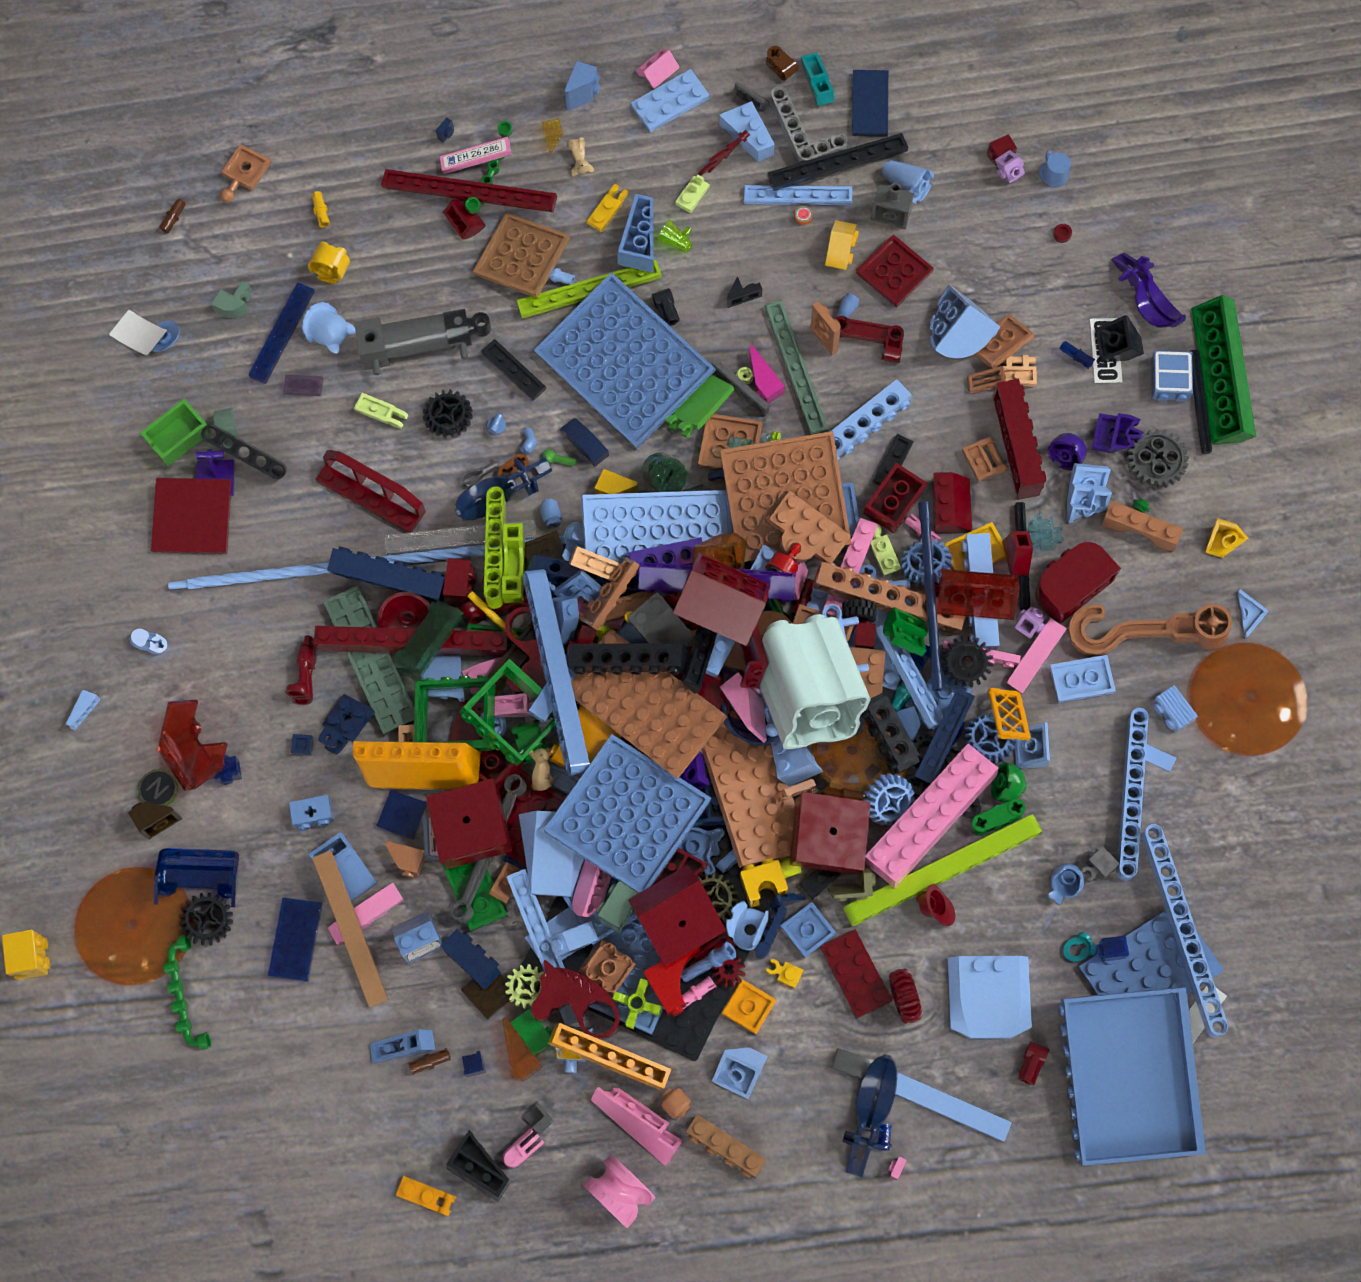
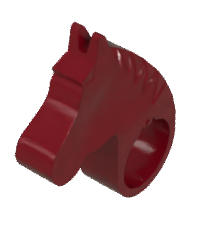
(533, 667)
(567, 987)

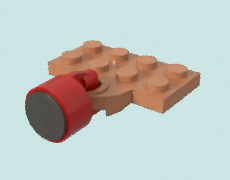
(803, 535)

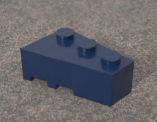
(712, 814)

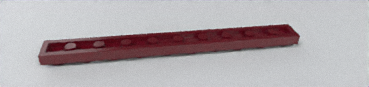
(465, 189)

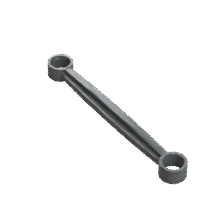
(482, 865)

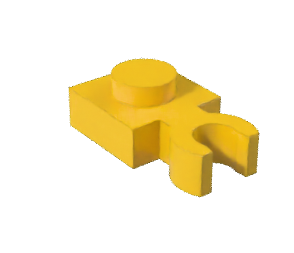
(787, 974)

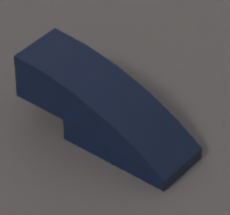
(585, 441)

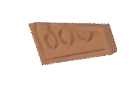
(609, 594)

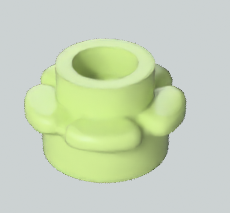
(745, 371)

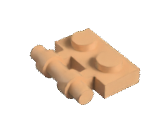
(1026, 374)

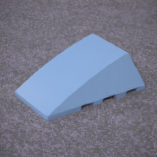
(550, 865)

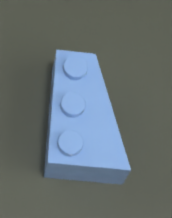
(744, 118)
(793, 764)

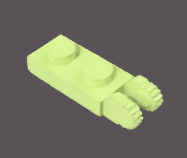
(379, 410)

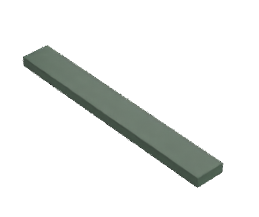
(796, 368)

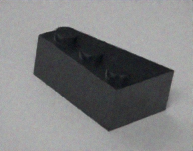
(477, 1168)

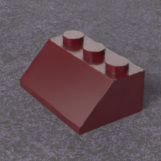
(951, 503)

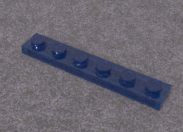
(281, 333)

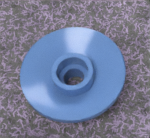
(169, 337)

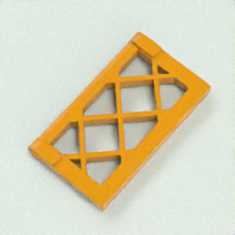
(1022, 721)

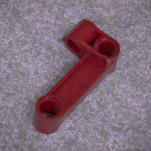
(875, 333)

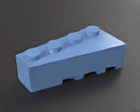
(637, 240)

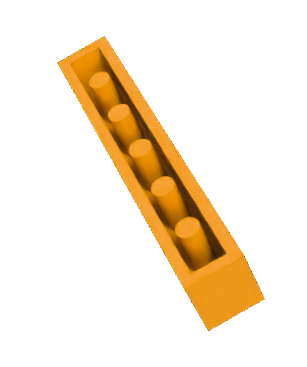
(609, 1056)

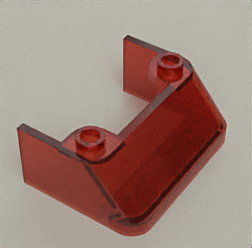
(181, 750)

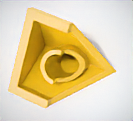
(1224, 538)

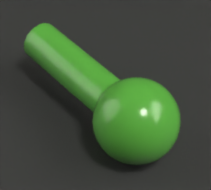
(552, 457)

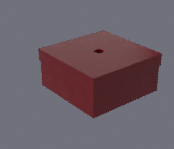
(469, 823)
(830, 833)
(677, 915)

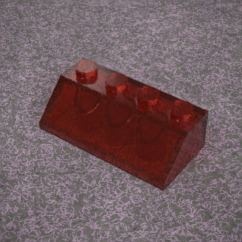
(977, 594)

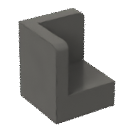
(538, 1118)

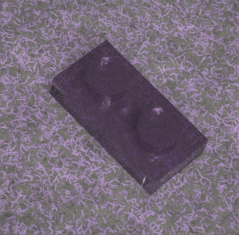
(303, 385)

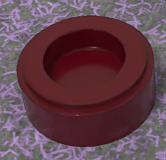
(1062, 233)

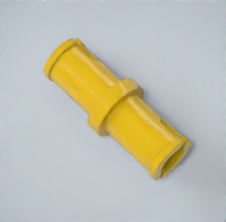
(320, 209)

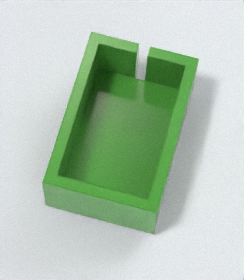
(175, 432)

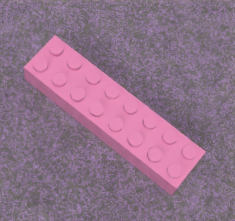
(931, 815)

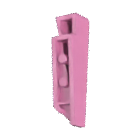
(638, 1122)

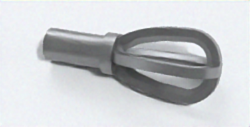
(483, 472)

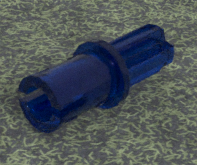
(1077, 354)

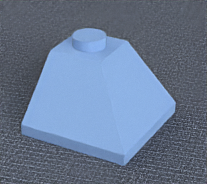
(739, 1070)

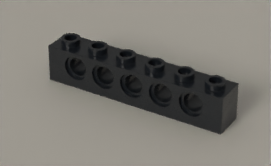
(656, 652)

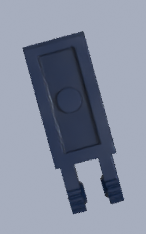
(770, 933)

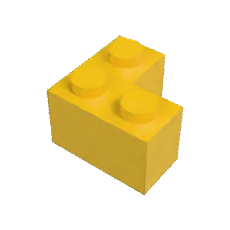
(841, 241)

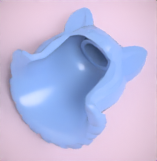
(325, 326)

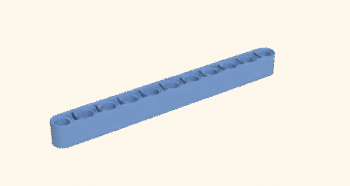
(556, 672)

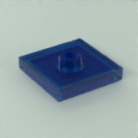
(402, 814)

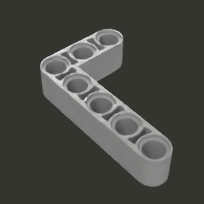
(798, 133)

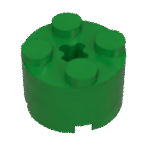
(524, 735)

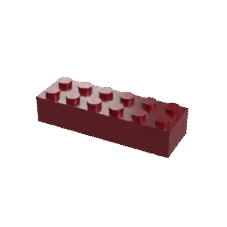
(1019, 439)

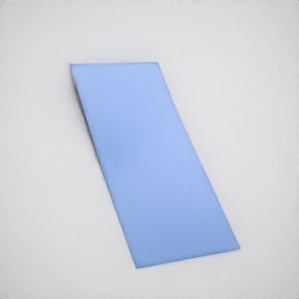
(1159, 758)

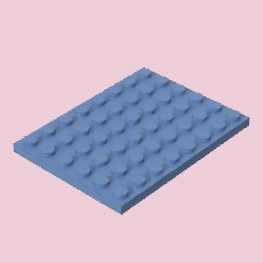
(624, 360)

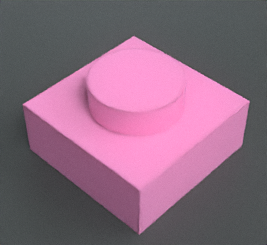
(896, 1167)

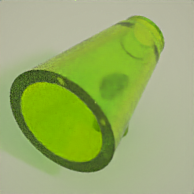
(675, 237)

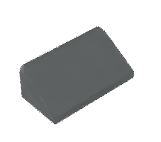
(749, 95)

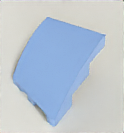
(1087, 491)
(445, 667)

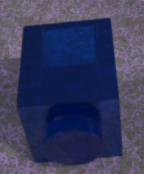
(1113, 948)

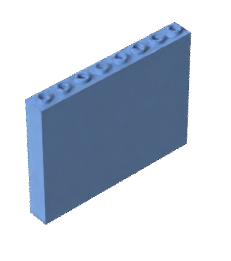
(1131, 1076)

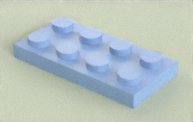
(670, 100)

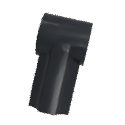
(664, 302)

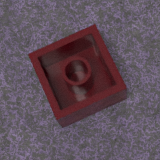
(458, 581)
(496, 766)

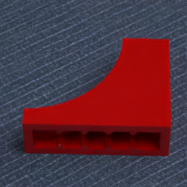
(666, 983)

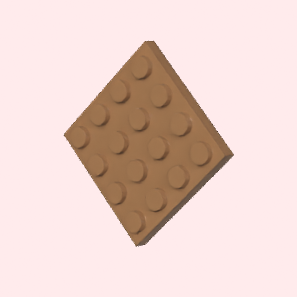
(521, 255)

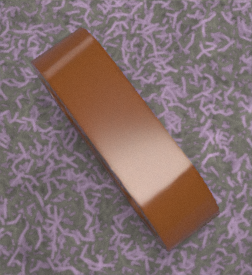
(508, 466)

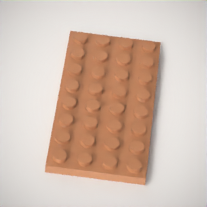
(650, 712)
(745, 789)

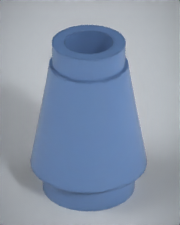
(848, 305)

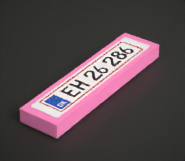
(475, 155)

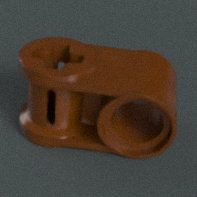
(781, 63)

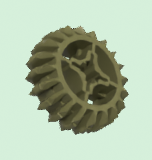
(721, 903)

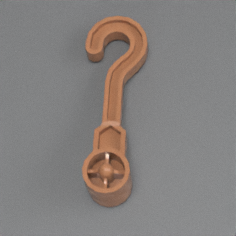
(1206, 627)

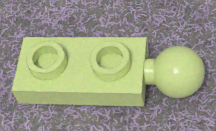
(884, 553)

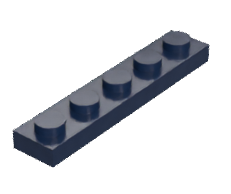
(944, 736)

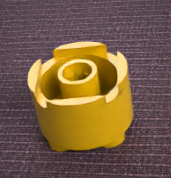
(329, 263)

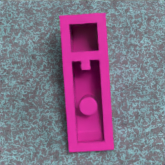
(765, 380)

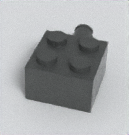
(892, 205)

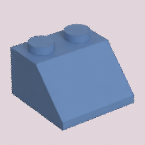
(582, 85)

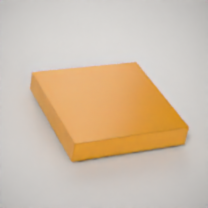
(748, 1007)

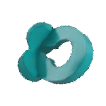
(1083, 938)

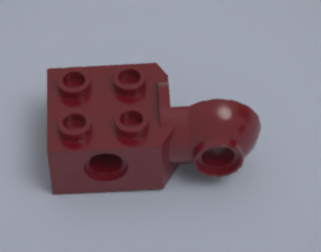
(476, 615)

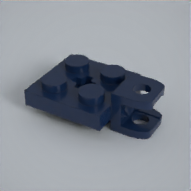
(342, 730)

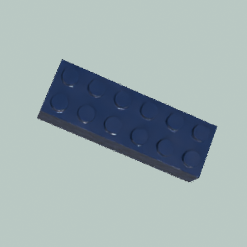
(385, 574)

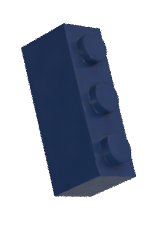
(471, 958)

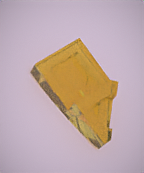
(553, 133)

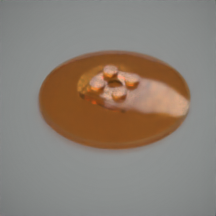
(1233, 720)
(103, 934)

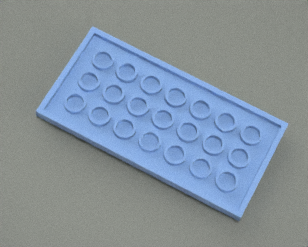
(647, 520)

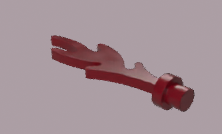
(716, 159)

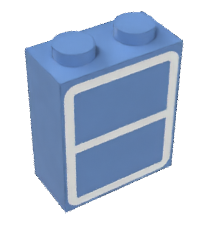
(1172, 375)

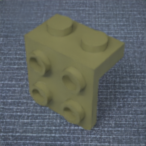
(859, 890)

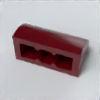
(463, 222)

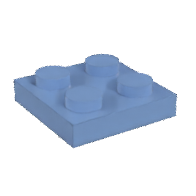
(808, 930)

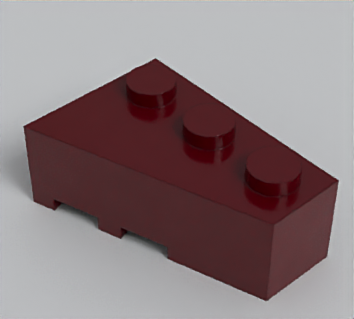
(680, 860)

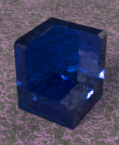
(473, 1064)

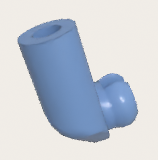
(530, 442)

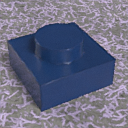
(445, 130)
(302, 744)

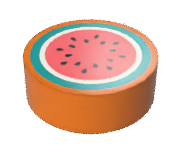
(803, 215)

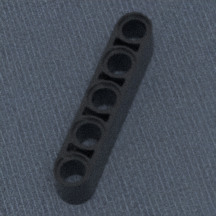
(234, 450)

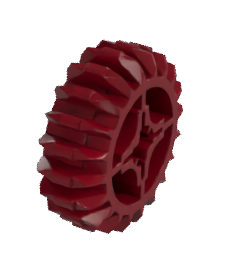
(905, 996)

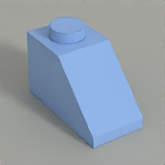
(573, 939)

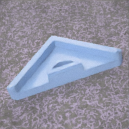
(1250, 612)

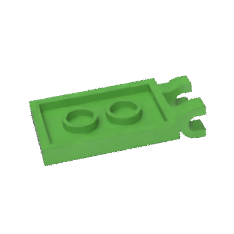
(700, 406)

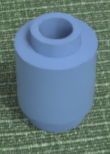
(550, 513)

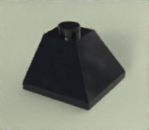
(1118, 340)

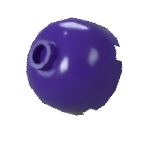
(1067, 450)

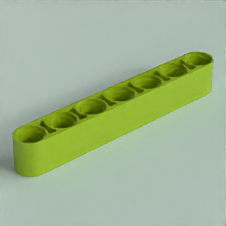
(493, 539)

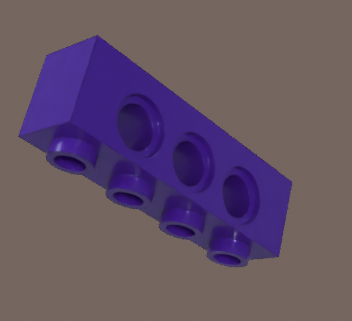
(672, 550)

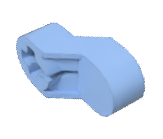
(148, 641)

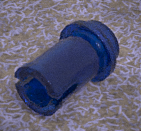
(885, 1136)

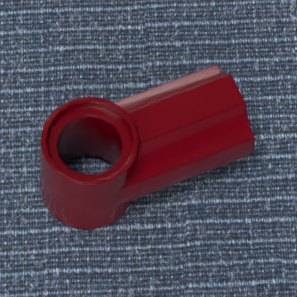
(1034, 1059)

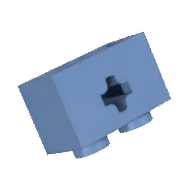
(302, 809)

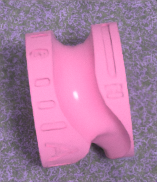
(619, 1191)

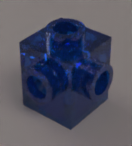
(230, 771)

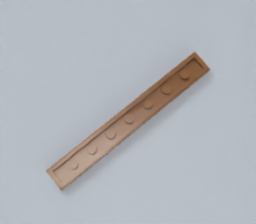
(350, 928)

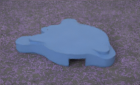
(703, 845)

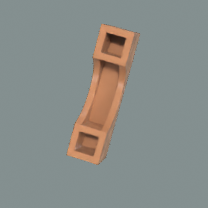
(1127, 519)

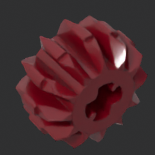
(729, 978)

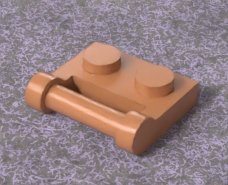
(979, 461)

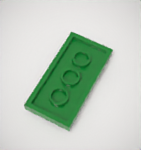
(485, 907)

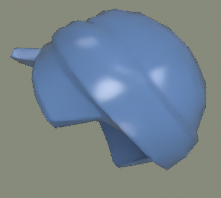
(1066, 882)

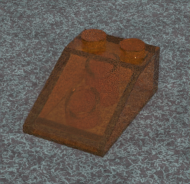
(725, 548)

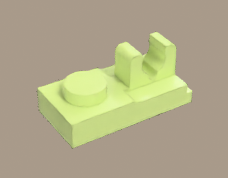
(692, 193)

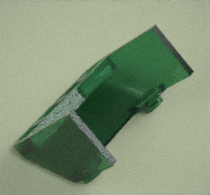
(428, 640)

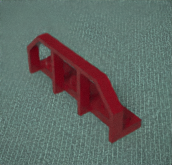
(367, 498)

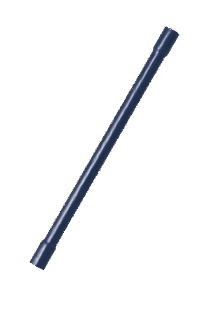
(936, 673)

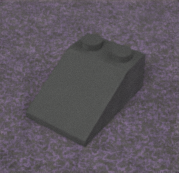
(658, 624)

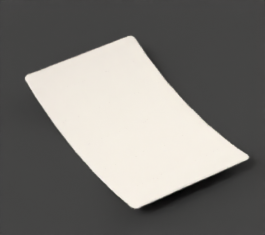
(137, 333)

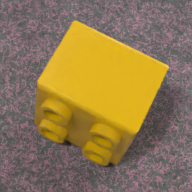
(764, 876)
(25, 954)

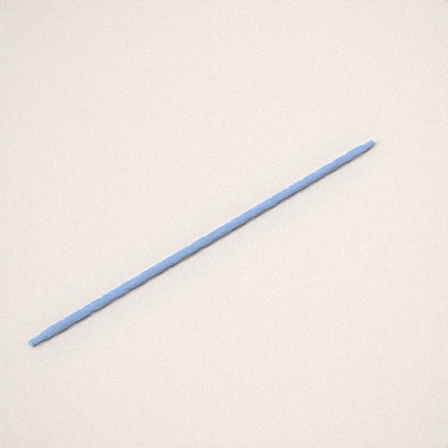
(320, 568)

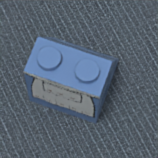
(417, 937)

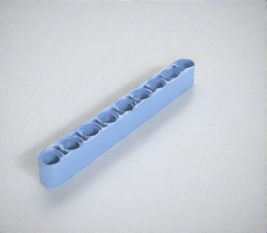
(1128, 802)

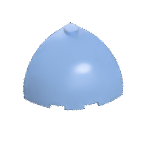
(960, 326)

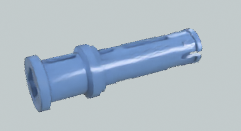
(714, 959)

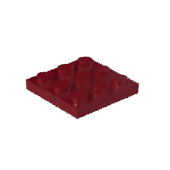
(894, 270)

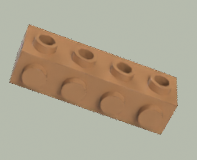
(725, 1146)

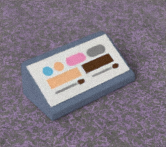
(430, 848)

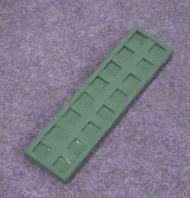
(374, 670)

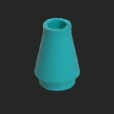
(900, 697)

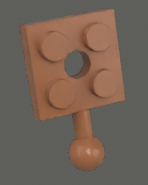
(247, 178)

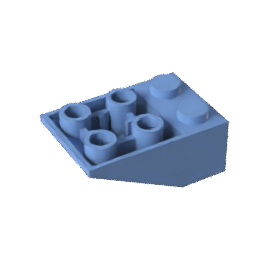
(352, 869)

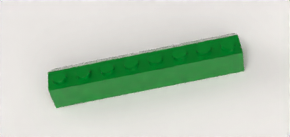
(1223, 371)

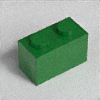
(532, 1032)

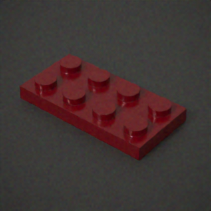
(856, 974)

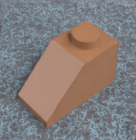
(408, 859)

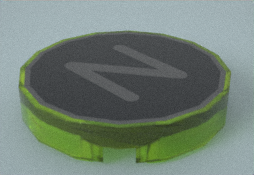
(158, 787)

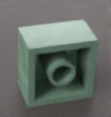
(617, 909)

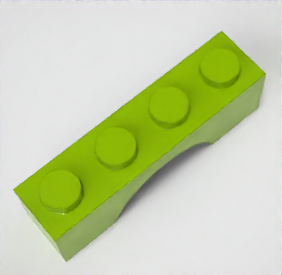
(513, 562)

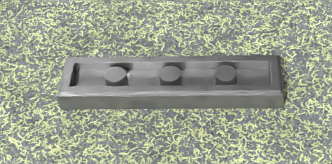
(740, 387)

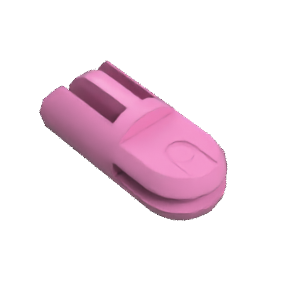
(517, 1154)

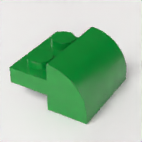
(905, 631)

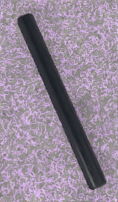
(1200, 404)
(1020, 524)

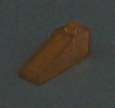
(520, 1057)

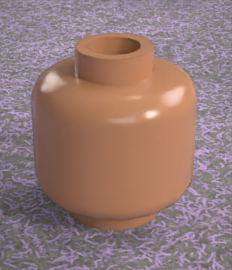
(676, 1103)

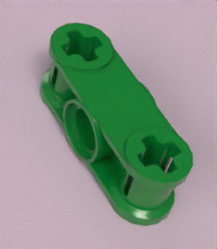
(997, 817)

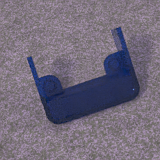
(196, 869)

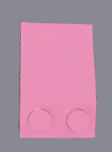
(747, 704)

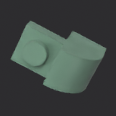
(233, 305)
(226, 420)

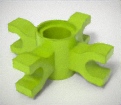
(627, 1000)

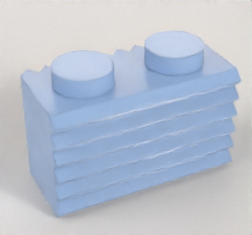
(1174, 709)

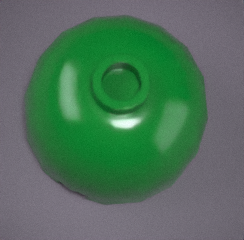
(1009, 783)

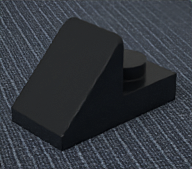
(741, 295)

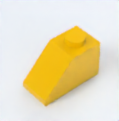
(615, 484)

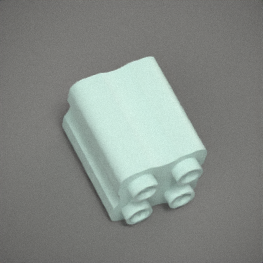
(812, 682)

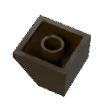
(153, 818)

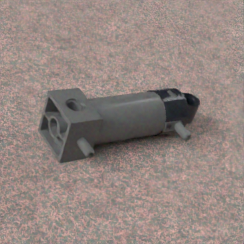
(414, 336)

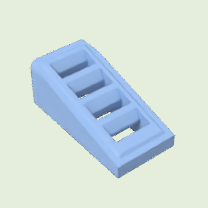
(82, 708)

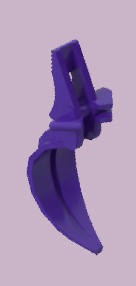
(1149, 299)

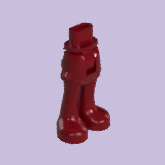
(306, 659)

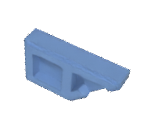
(910, 720)

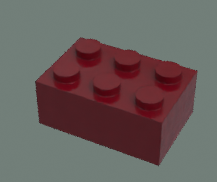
(895, 498)

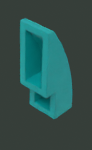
(818, 79)

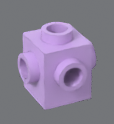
(1010, 166)
(1031, 622)

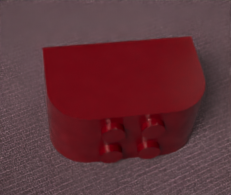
(1075, 580)

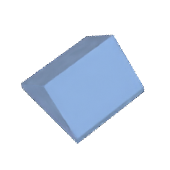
(1036, 750)

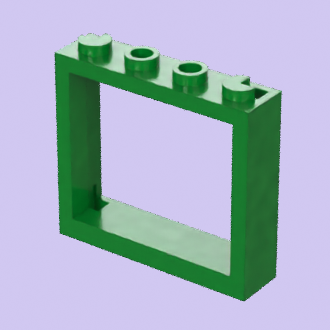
(530, 688)
(421, 706)

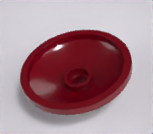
(394, 610)

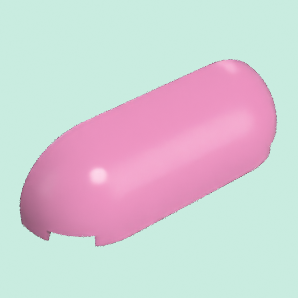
(590, 890)

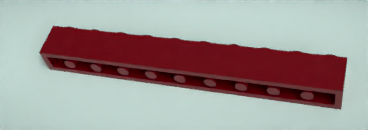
(392, 639)

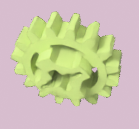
(520, 991)

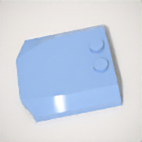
(989, 996)

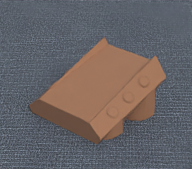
(607, 966)

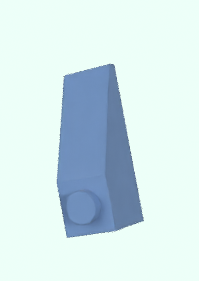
(567, 617)
(402, 1046)

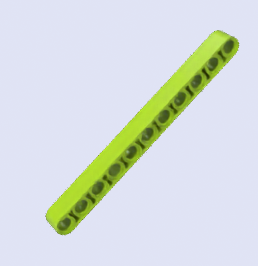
(943, 869)

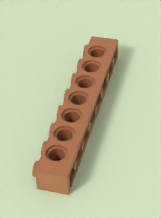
(824, 582)

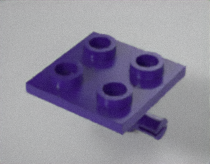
(215, 468)

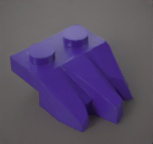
(1116, 432)

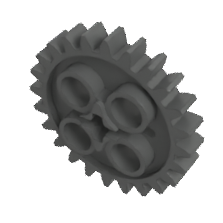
(1145, 469)

